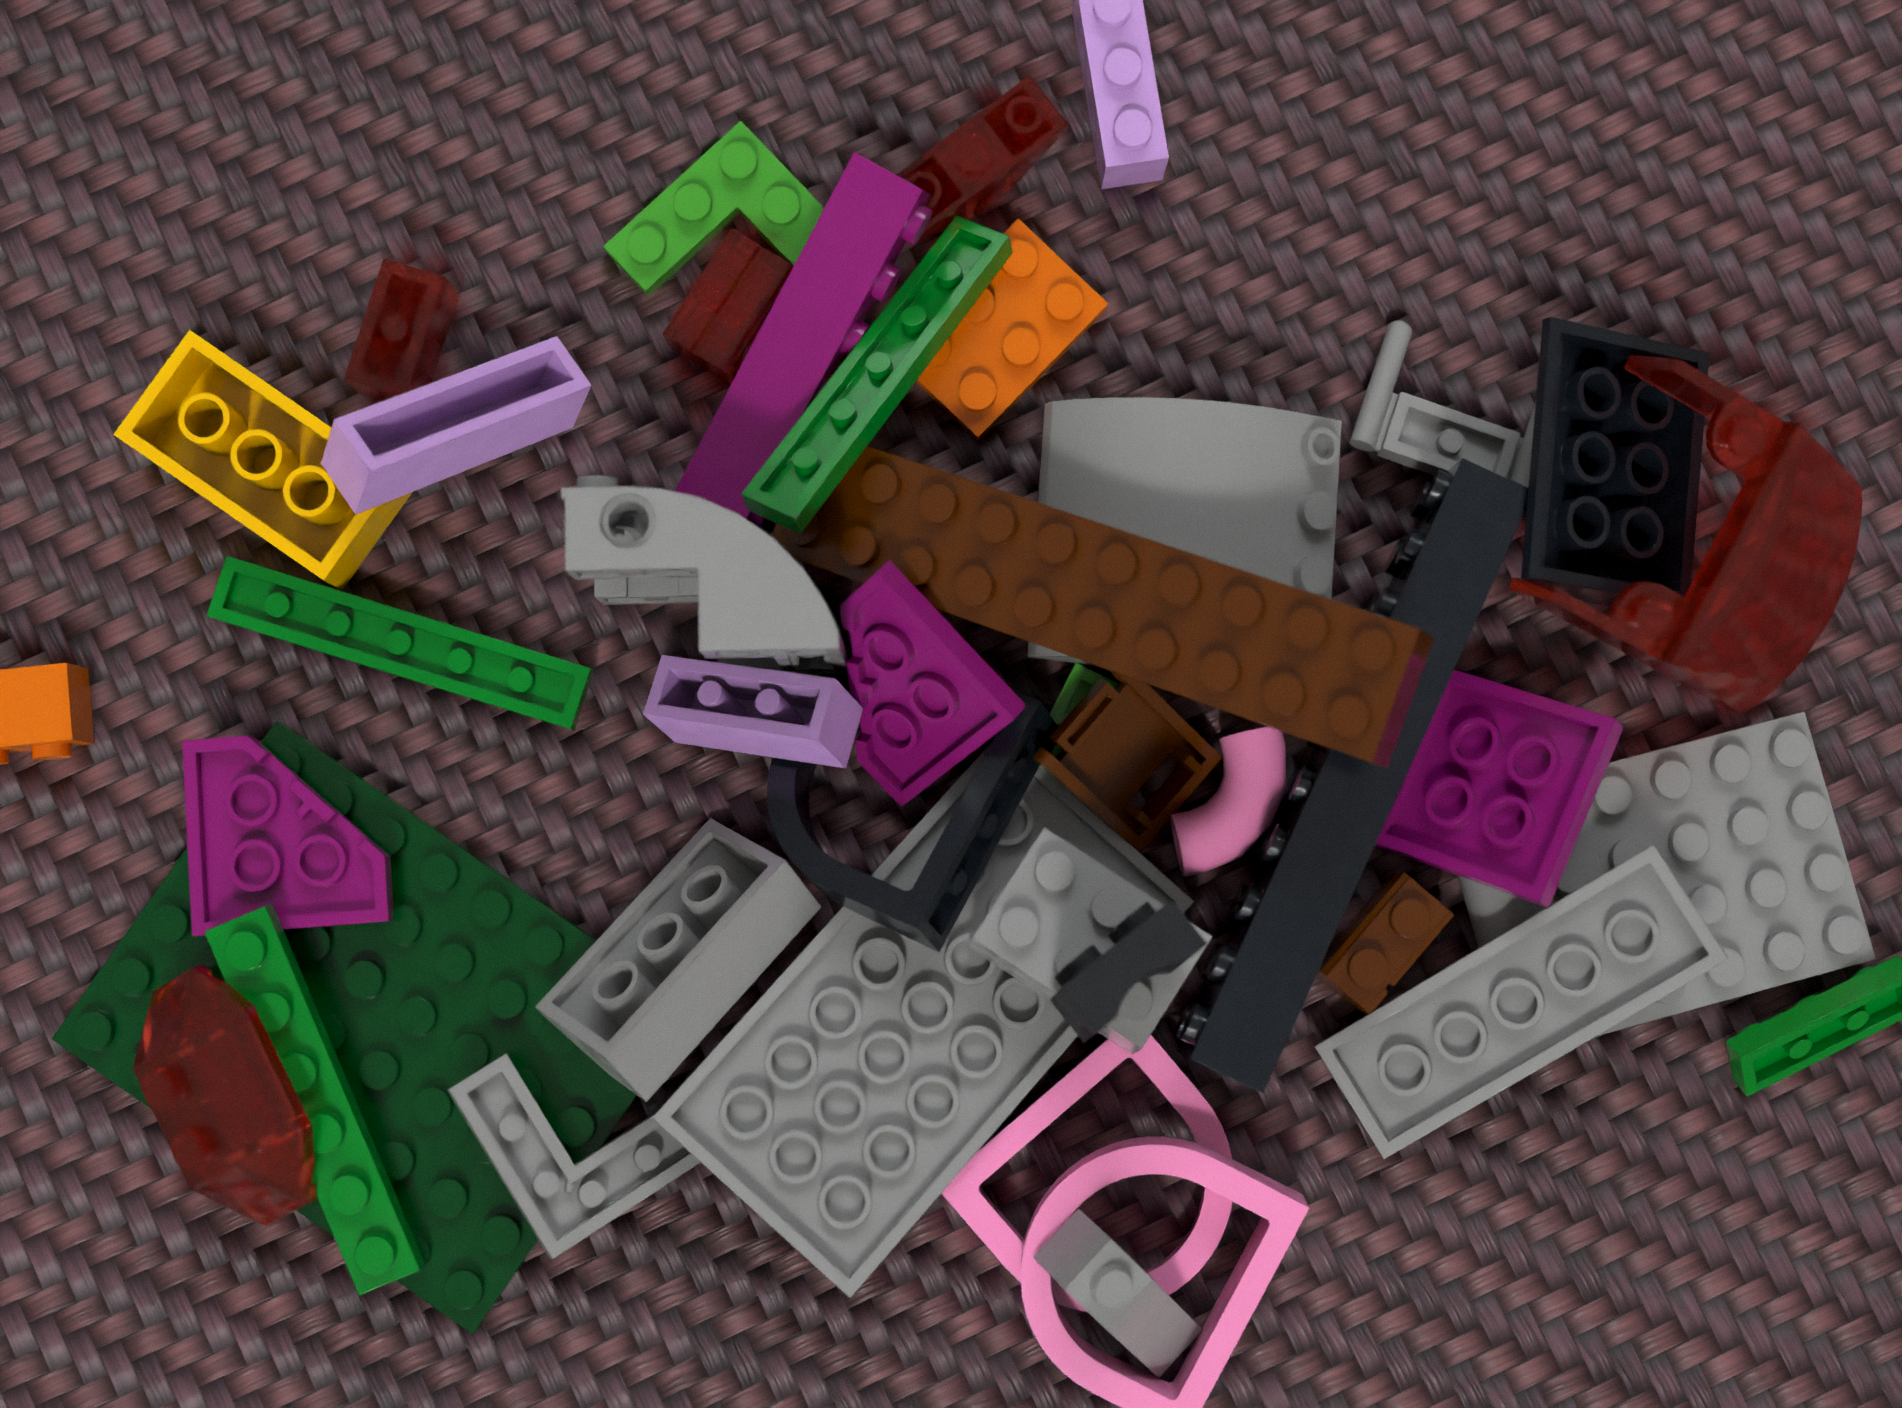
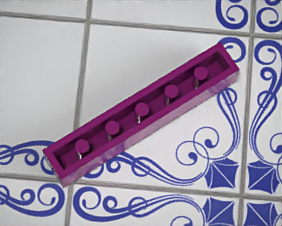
(809, 328)

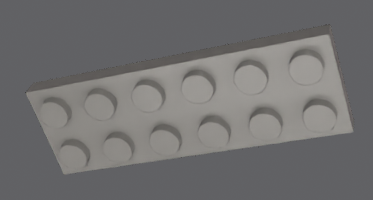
(1521, 1001)

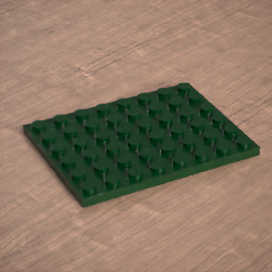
(408, 1018)

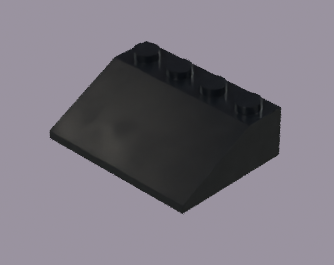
(1610, 467)

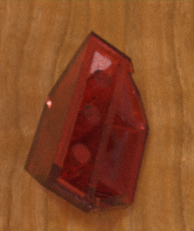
(225, 1098)

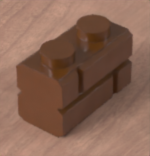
(1382, 942)

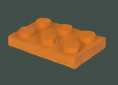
(1011, 334)

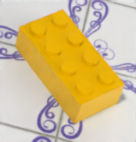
(253, 458)

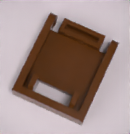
(1115, 745)

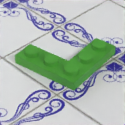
(726, 181)

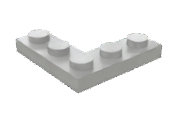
(554, 1194)

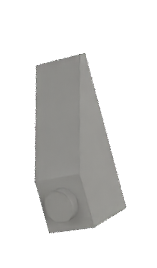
(1117, 1293)

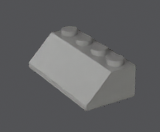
(679, 957)

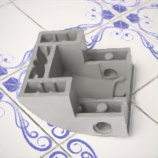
(1201, 478)
(685, 549)

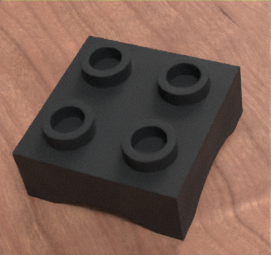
(1144, 947)

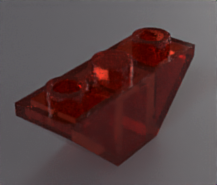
(986, 155)

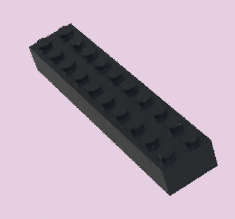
(1342, 800)

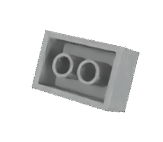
(1057, 910)

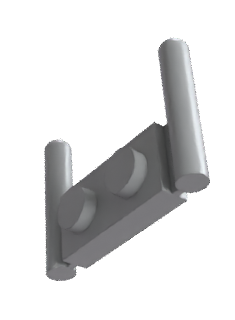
(1430, 434)

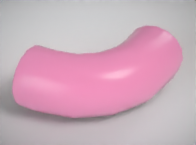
(1240, 808)

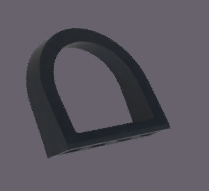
(957, 859)

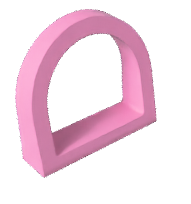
(1004, 1240)
(1110, 1377)

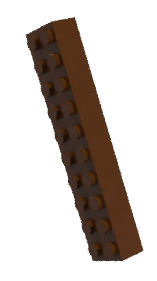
(1124, 603)

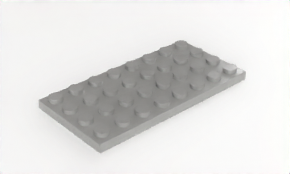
(883, 1059)

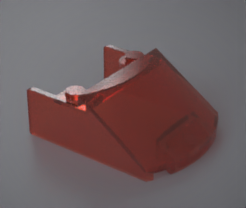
(1767, 573)

